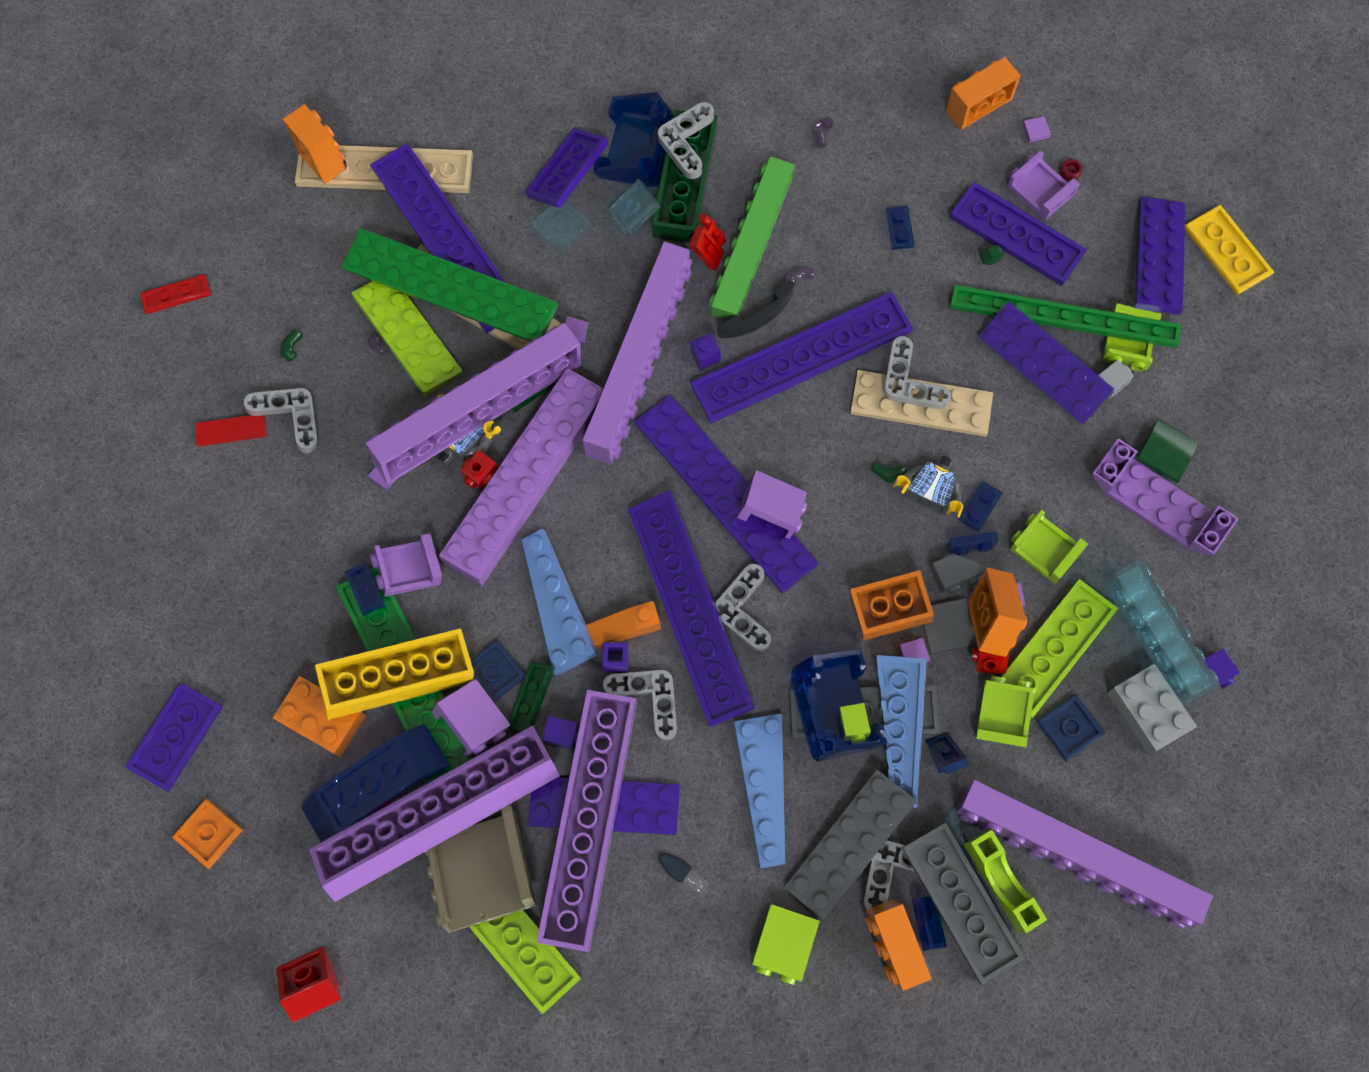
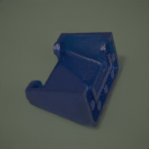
(635, 143)
(821, 688)

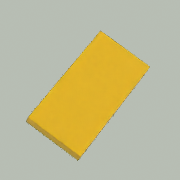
(1228, 249)

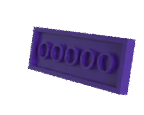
(1018, 233)
(1160, 256)
(1046, 362)
(640, 809)

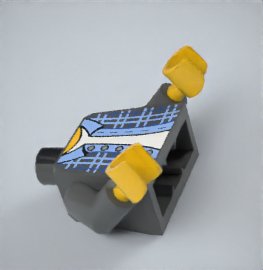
(469, 445)
(933, 486)

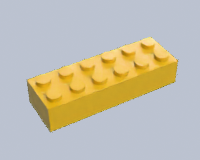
(394, 673)

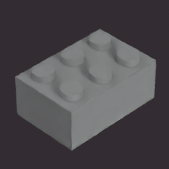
(1151, 709)

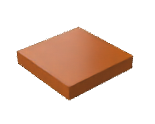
(207, 833)

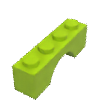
(1013, 898)

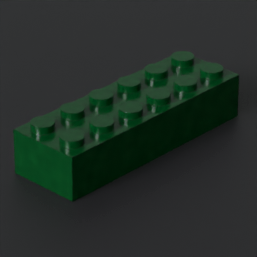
(683, 197)

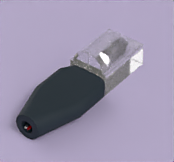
(682, 872)

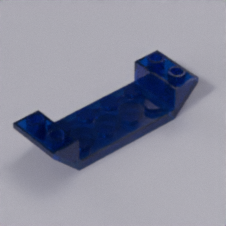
(374, 781)

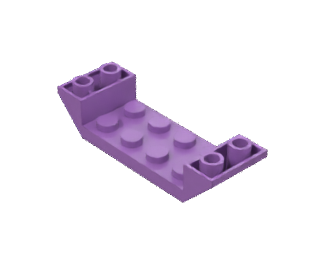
(1161, 502)

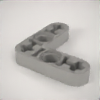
(679, 134)
(906, 386)
(296, 408)
(734, 605)
(649, 688)
(885, 865)

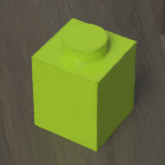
(854, 722)

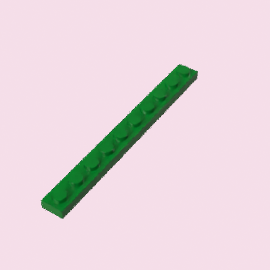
(1070, 316)

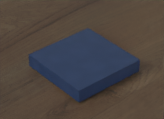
(496, 671)
(1070, 727)

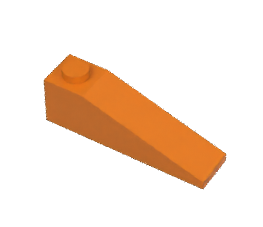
(625, 624)

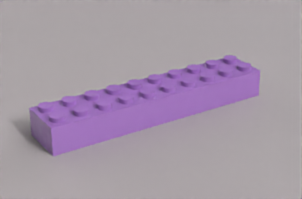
(637, 354)
(474, 403)
(522, 478)
(432, 814)
(587, 822)
(1084, 855)

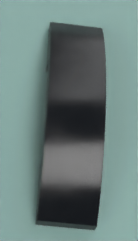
(735, 327)

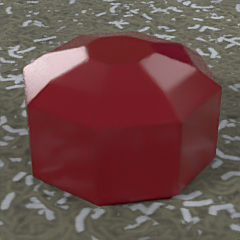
(1071, 169)

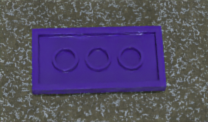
(566, 167)
(174, 737)

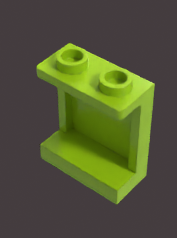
(1129, 352)
(1046, 547)
(1006, 712)
(785, 944)

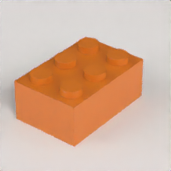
(982, 92)
(315, 143)
(891, 605)
(996, 612)
(306, 715)
(897, 945)

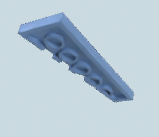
(560, 617)
(903, 709)
(762, 766)

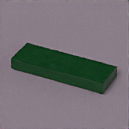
(530, 696)

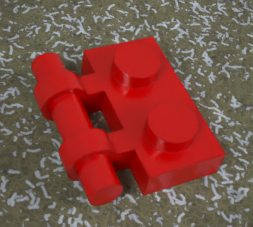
(707, 242)

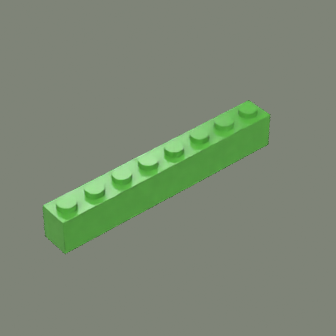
(753, 239)

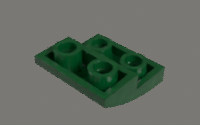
(1167, 451)

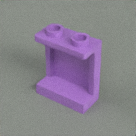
(1041, 186)
(774, 502)
(406, 566)
(473, 718)

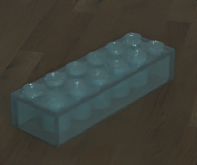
(1161, 633)

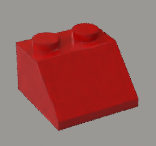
(307, 984)

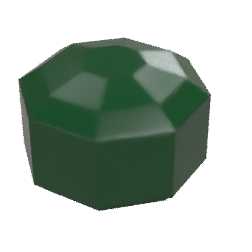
(991, 255)

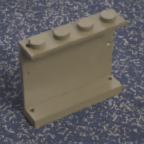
(480, 873)

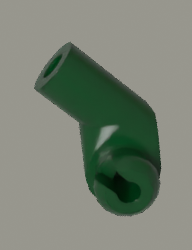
(287, 345)
(888, 475)

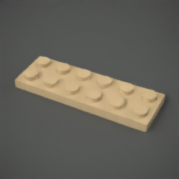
(965, 413)

